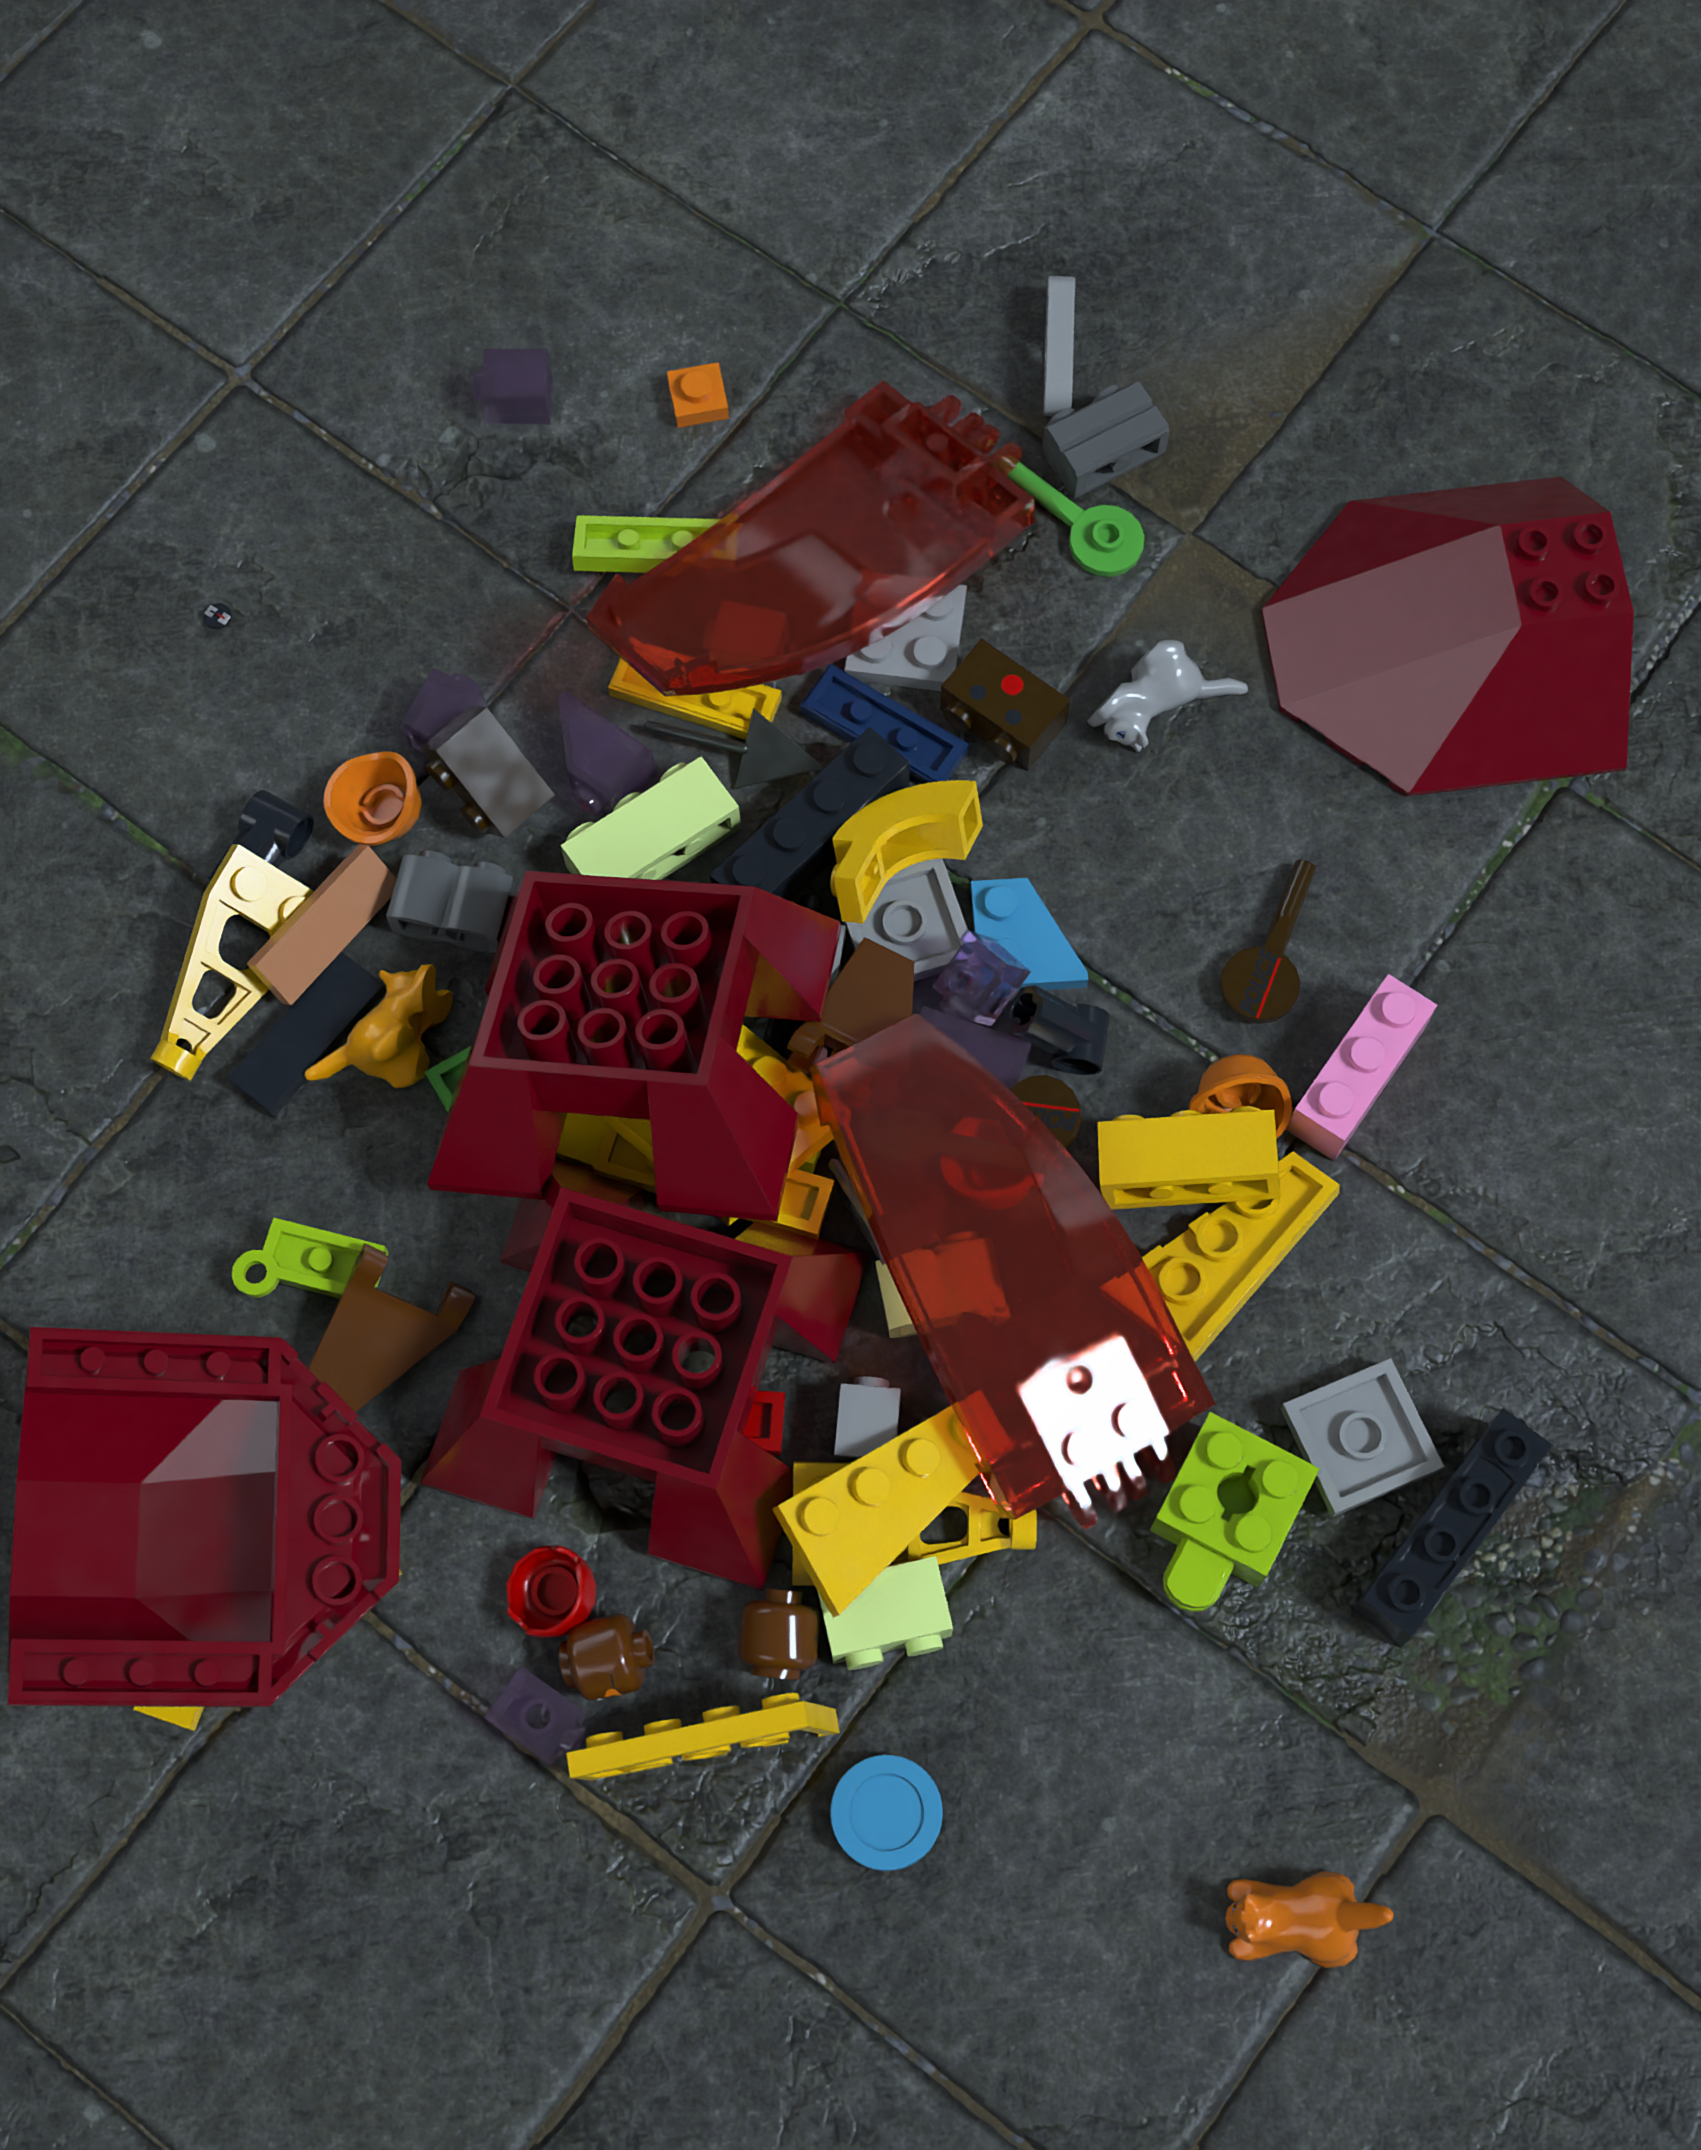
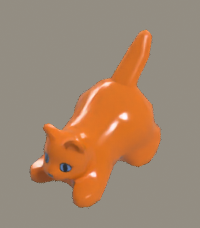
(1311, 1917)

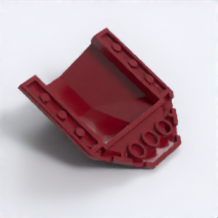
(1461, 637)
(188, 1521)

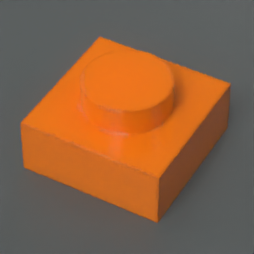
(698, 395)

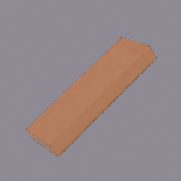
(324, 924)

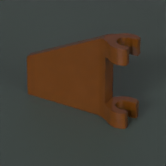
(863, 1000)
(378, 1334)

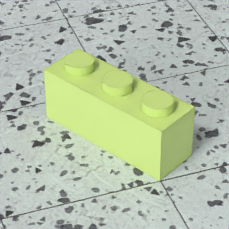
(658, 829)

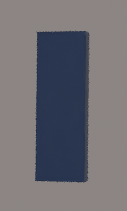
(852, 707)

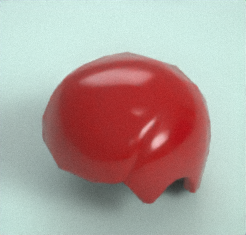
(550, 1591)

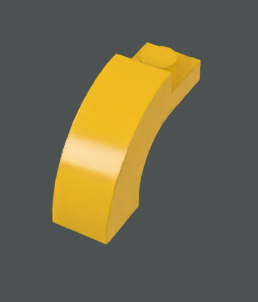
(900, 831)

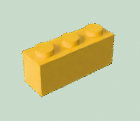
(1189, 1158)

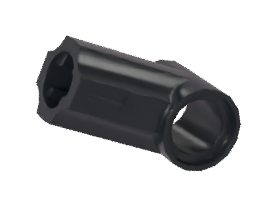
(272, 829)
(1070, 1032)

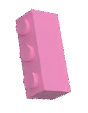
(1361, 1067)

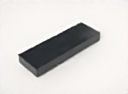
(307, 1033)

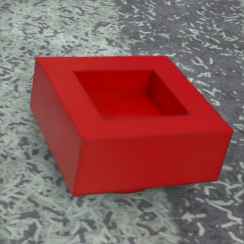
(767, 1421)

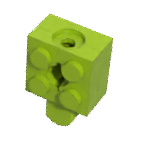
(1228, 1512)

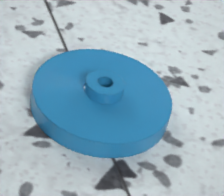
(886, 1813)

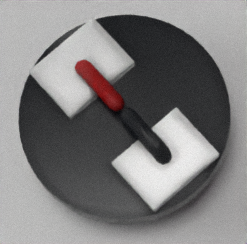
(218, 615)

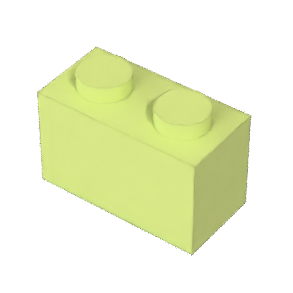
(894, 1612)

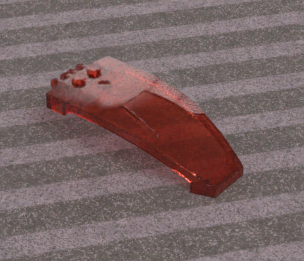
(825, 552)
(1010, 1274)

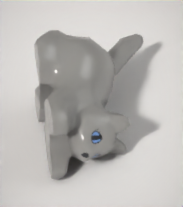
(1159, 683)

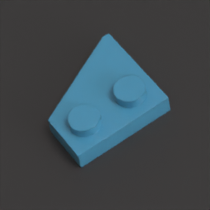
(1023, 926)

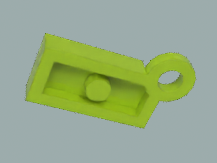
(301, 1259)

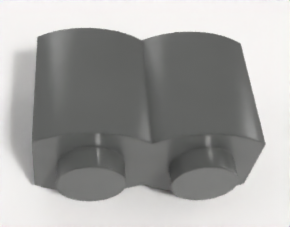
(450, 901)

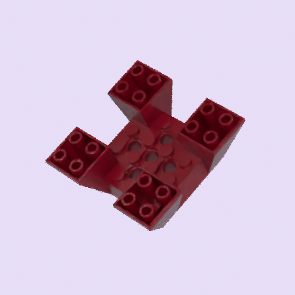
(635, 1010)
(685, 1432)

